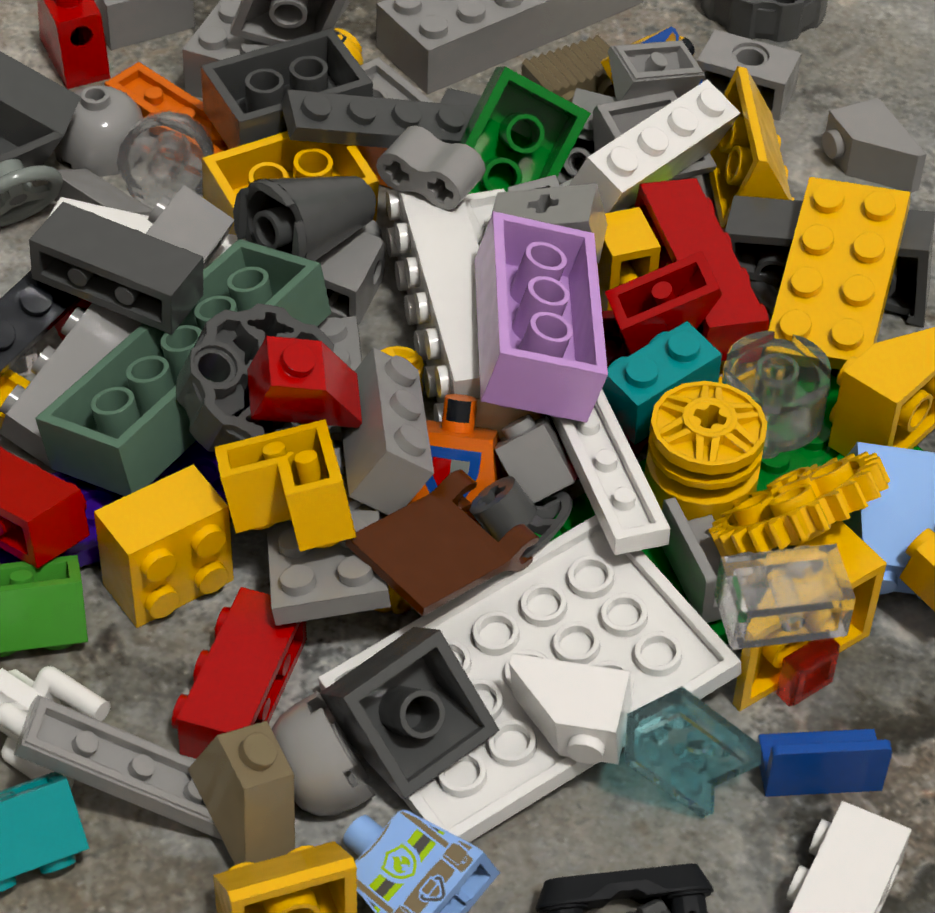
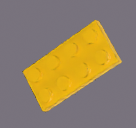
(840, 267)

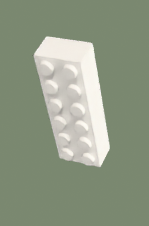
(438, 272)

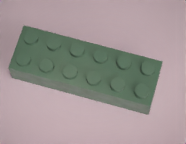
(123, 415)

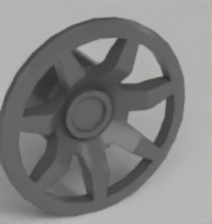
(507, 505)

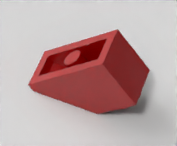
(664, 300)
(302, 384)

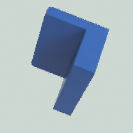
(823, 762)

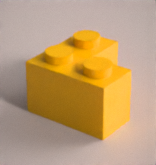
(627, 251)
(284, 479)

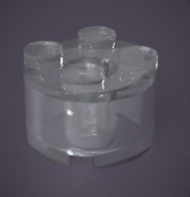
(787, 382)

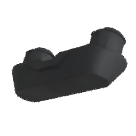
(679, 885)

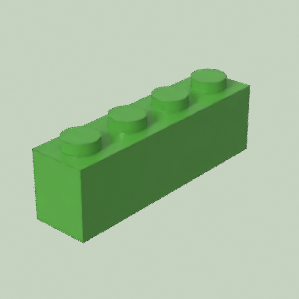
(41, 606)

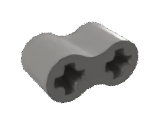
(431, 167)

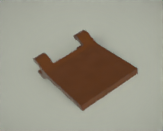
(436, 549)

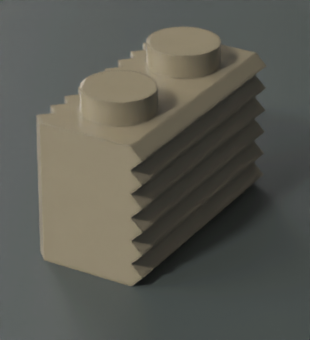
(572, 69)

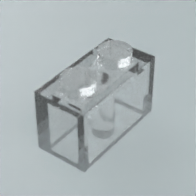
(784, 596)

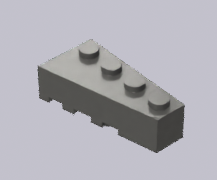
(764, 233)

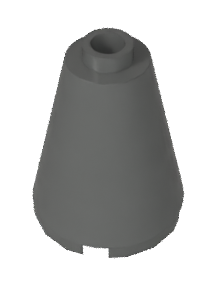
(303, 213)

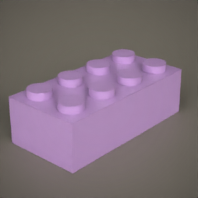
(539, 318)

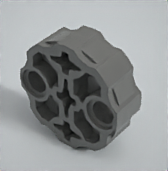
(766, 18)
(224, 355)

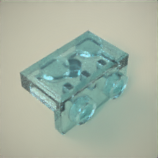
(687, 748)

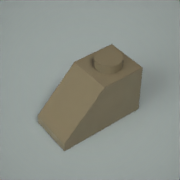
(248, 792)

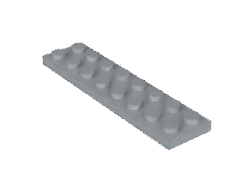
(332, 578)

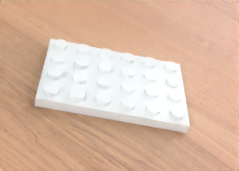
(568, 607)

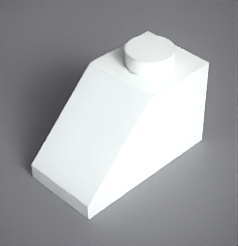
(574, 705)

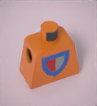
(461, 445)

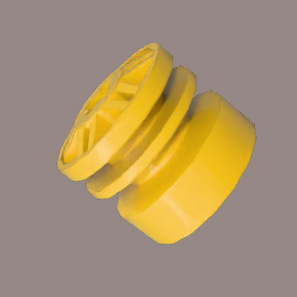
(705, 447)

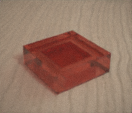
(807, 670)

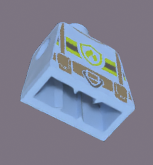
(416, 866)

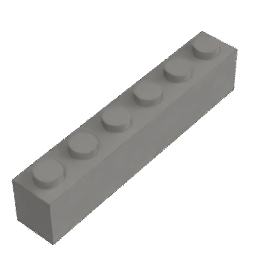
(92, 334)

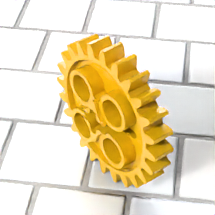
(800, 505)

